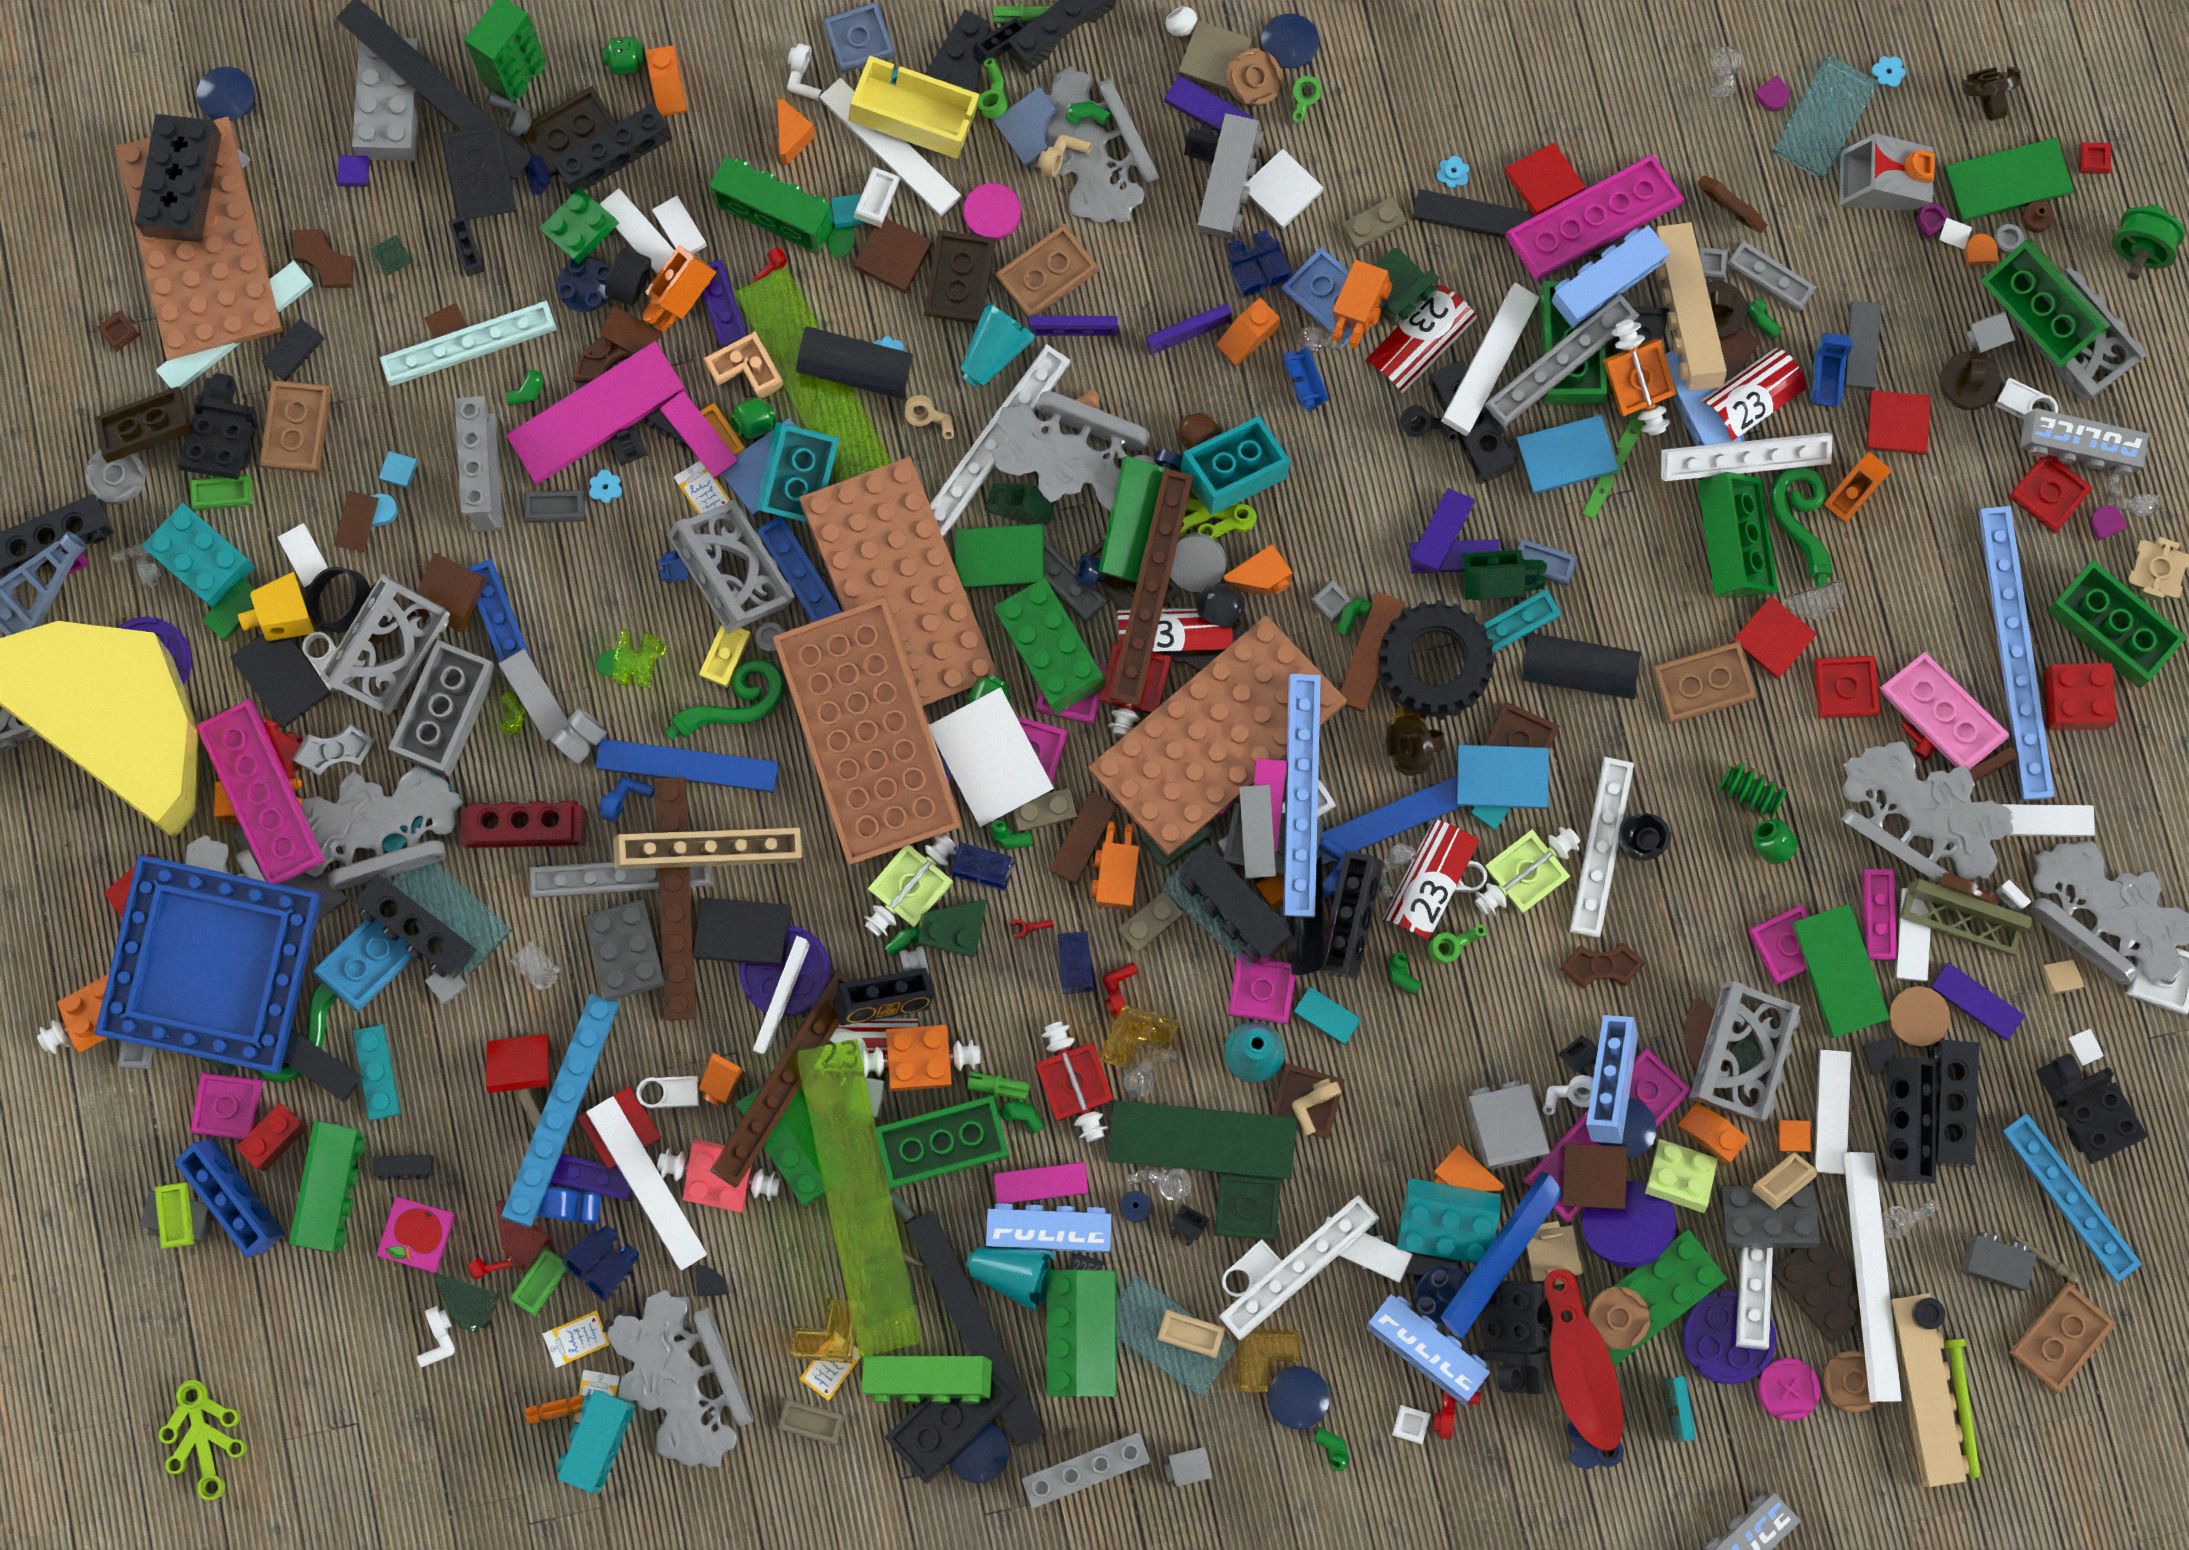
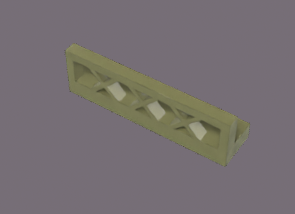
(1969, 906)

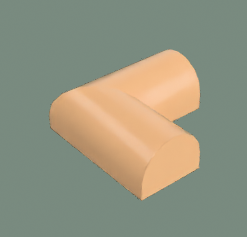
(746, 357)

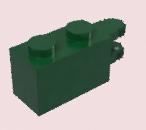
(1500, 575)

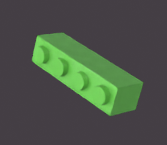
(926, 1378)

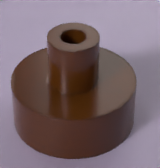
(2037, 216)

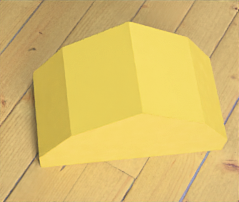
(112, 709)

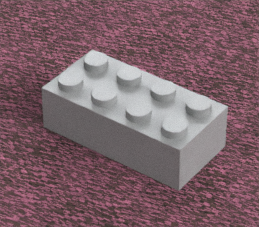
(385, 110)
(443, 708)

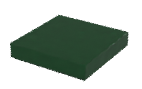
(1247, 1207)

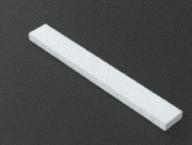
(979, 461)
(1872, 1277)

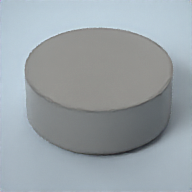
(2008, 238)
(764, 636)

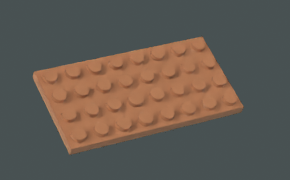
(212, 288)
(887, 544)
(867, 731)
(1205, 738)

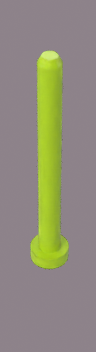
(1963, 1403)

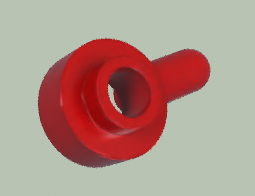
(1110, 981)
(1444, 1421)

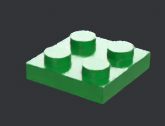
(579, 225)

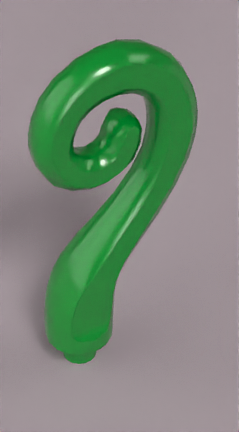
(1816, 554)
(697, 716)
(319, 1005)

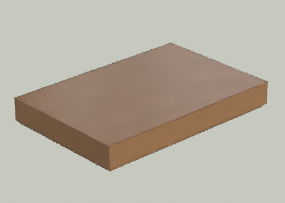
(1047, 272)
(295, 426)
(1705, 682)
(2062, 1338)

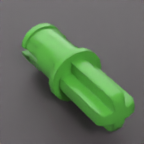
(1025, 14)
(997, 1086)

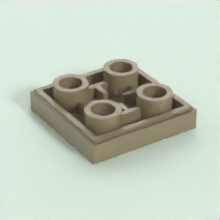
(1210, 54)

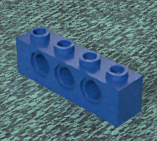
(229, 1197)

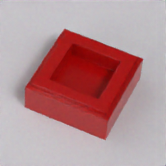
(2094, 158)

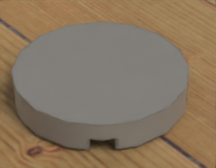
(117, 480)
(1198, 562)

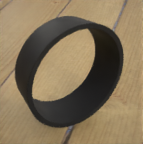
(361, 593)

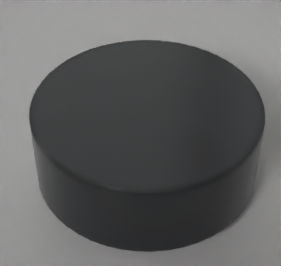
(1928, 1313)

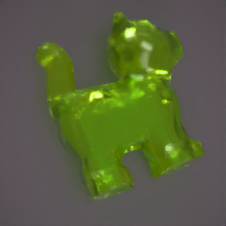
(635, 662)

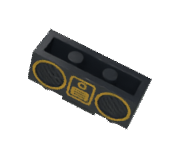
(883, 996)

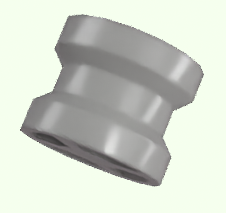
(914, 959)

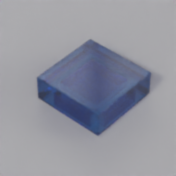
(537, 175)

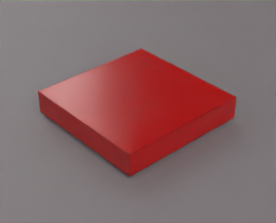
(1544, 179)
(1898, 422)
(2050, 492)
(1774, 637)
(1846, 687)
(517, 1063)
(636, 1117)

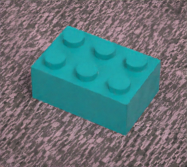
(1235, 465)
(795, 466)
(198, 555)
(1447, 1221)
(595, 1441)

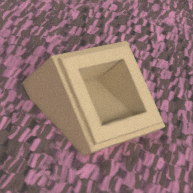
(2062, 977)

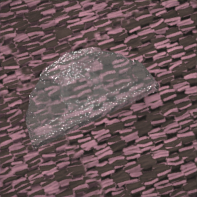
(1816, 601)

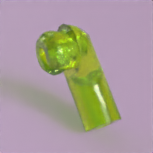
(515, 714)

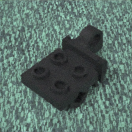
(219, 431)
(2094, 1112)
(1515, 1328)

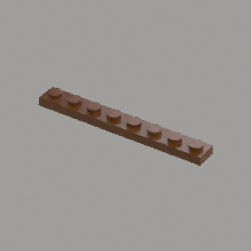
(1151, 587)
(676, 907)
(778, 1089)

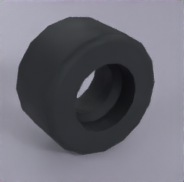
(628, 276)

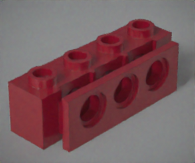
(568, 831)

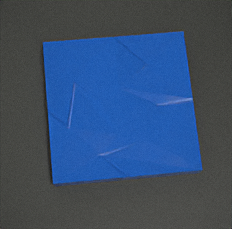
(208, 964)

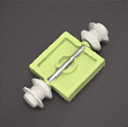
(1527, 871)
(910, 885)

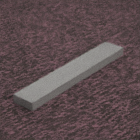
(1559, 361)
(601, 879)

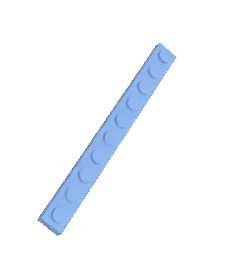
(2016, 653)

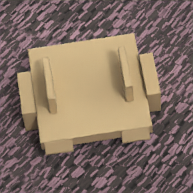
(2159, 569)
(1553, 1249)

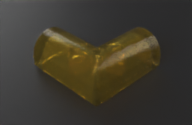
(1133, 1028)
(829, 1344)
(1257, 1350)

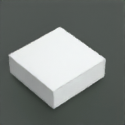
(2012, 896)
(1411, 1424)

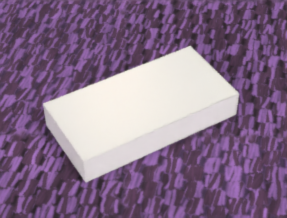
(877, 197)
(679, 225)
(303, 554)

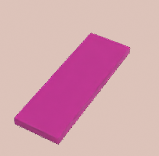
(1594, 217)
(595, 413)
(260, 793)
(1650, 1084)

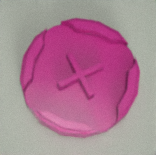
(992, 211)
(1788, 1389)

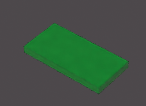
(2008, 180)
(1130, 518)
(1840, 971)

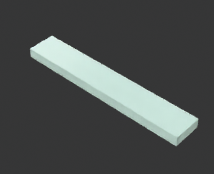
(286, 287)
(468, 343)

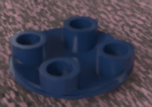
(1290, 40)
(225, 93)
(584, 284)
(1638, 1129)
(1438, 1289)
(1298, 1397)
(983, 1457)

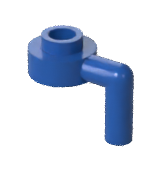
(612, 804)
(1331, 881)

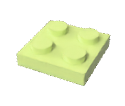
(1681, 1175)

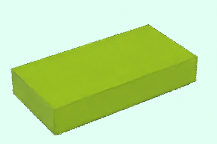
(174, 1215)

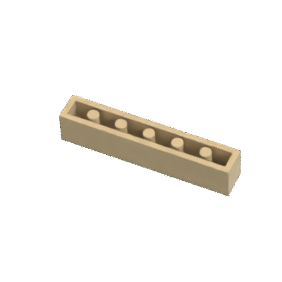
(1690, 310)
(707, 848)
(1928, 1397)

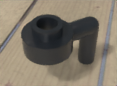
(1424, 423)

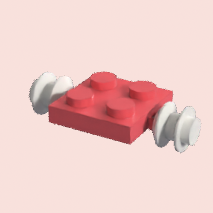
(706, 1187)

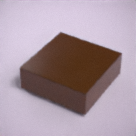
(118, 331)

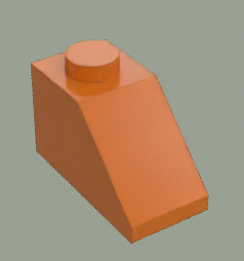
(666, 80)
(1248, 332)
(1857, 487)
(1261, 574)
(721, 1081)
(1713, 1133)
(1466, 1172)

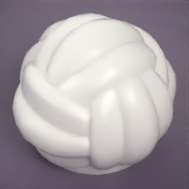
(1181, 21)

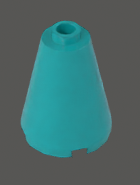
(993, 345)
(1251, 1063)
(1013, 1272)

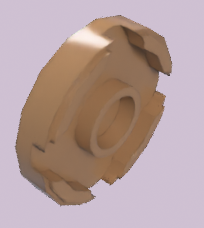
(1253, 77)
(1919, 1016)
(1619, 1317)
(1846, 1382)

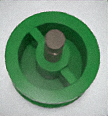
(2148, 238)

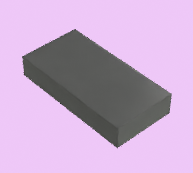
(554, 506)

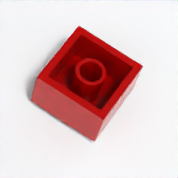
(2079, 696)

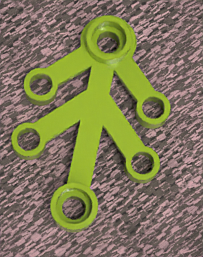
(1229, 517)
(200, 1434)

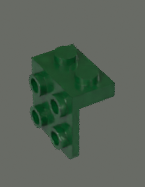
(1408, 286)

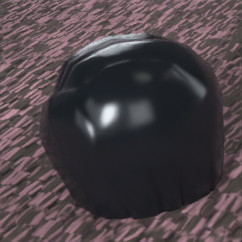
(1221, 605)
(1644, 836)

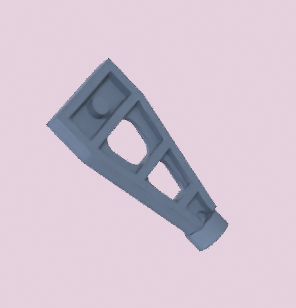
(13, 615)

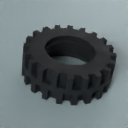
(1440, 699)

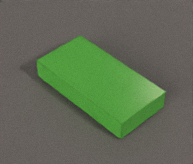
(221, 493)
(539, 1282)

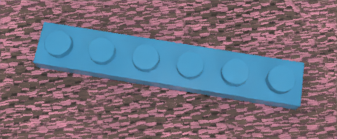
(2071, 1198)

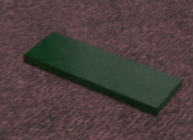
(1202, 1139)

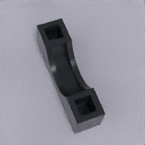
(1039, 38)

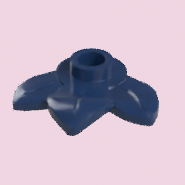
(1588, 1456)

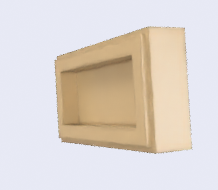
(1784, 1180)
(1191, 1333)

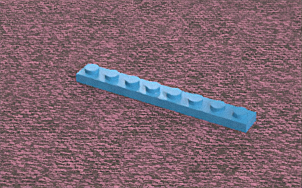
(560, 1112)

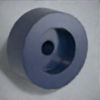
(1168, 459)
(1087, 570)
(1135, 1214)

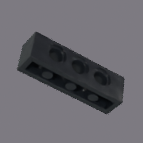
(613, 149)
(1484, 464)
(59, 521)
(381, 893)
(1352, 914)
(1965, 1058)
(1911, 1121)

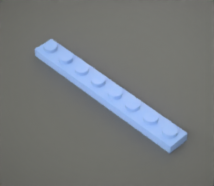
(1301, 795)

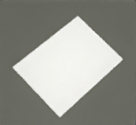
(990, 757)

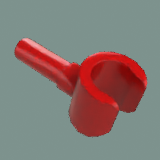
(777, 261)
(1924, 748)
(1029, 927)
(478, 1269)

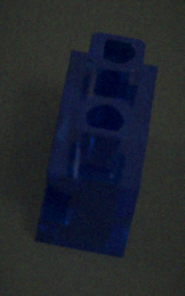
(1257, 266)
(978, 863)
(1075, 962)
(600, 1263)

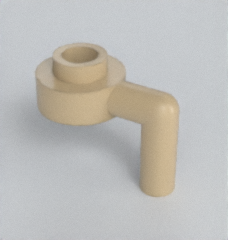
(1051, 160)
(928, 414)
(1322, 1092)

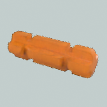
(554, 1409)

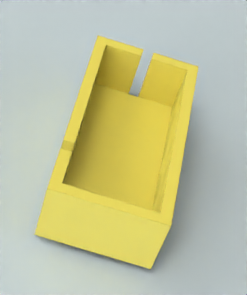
(915, 109)

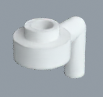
(799, 61)
(1573, 1091)
(438, 1322)

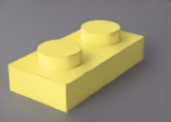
(724, 656)

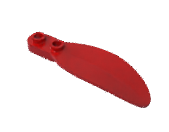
(1583, 1366)

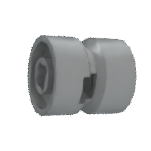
(576, 738)

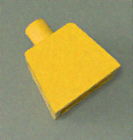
(278, 610)

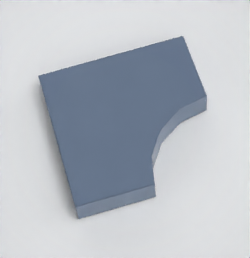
(1026, 125)

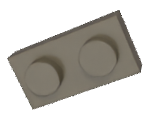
(1374, 223)
(1045, 811)
(1150, 921)

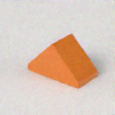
(794, 132)

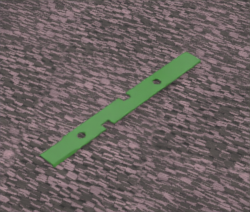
(1625, 445)

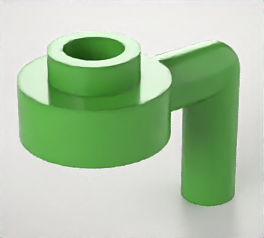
(993, 101)
(1302, 101)
(1453, 944)

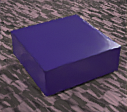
(353, 171)

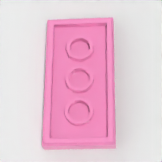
(1944, 712)

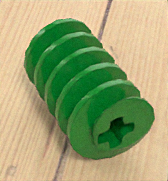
(1752, 790)

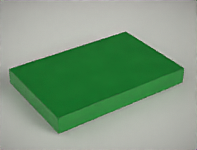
(1000, 556)

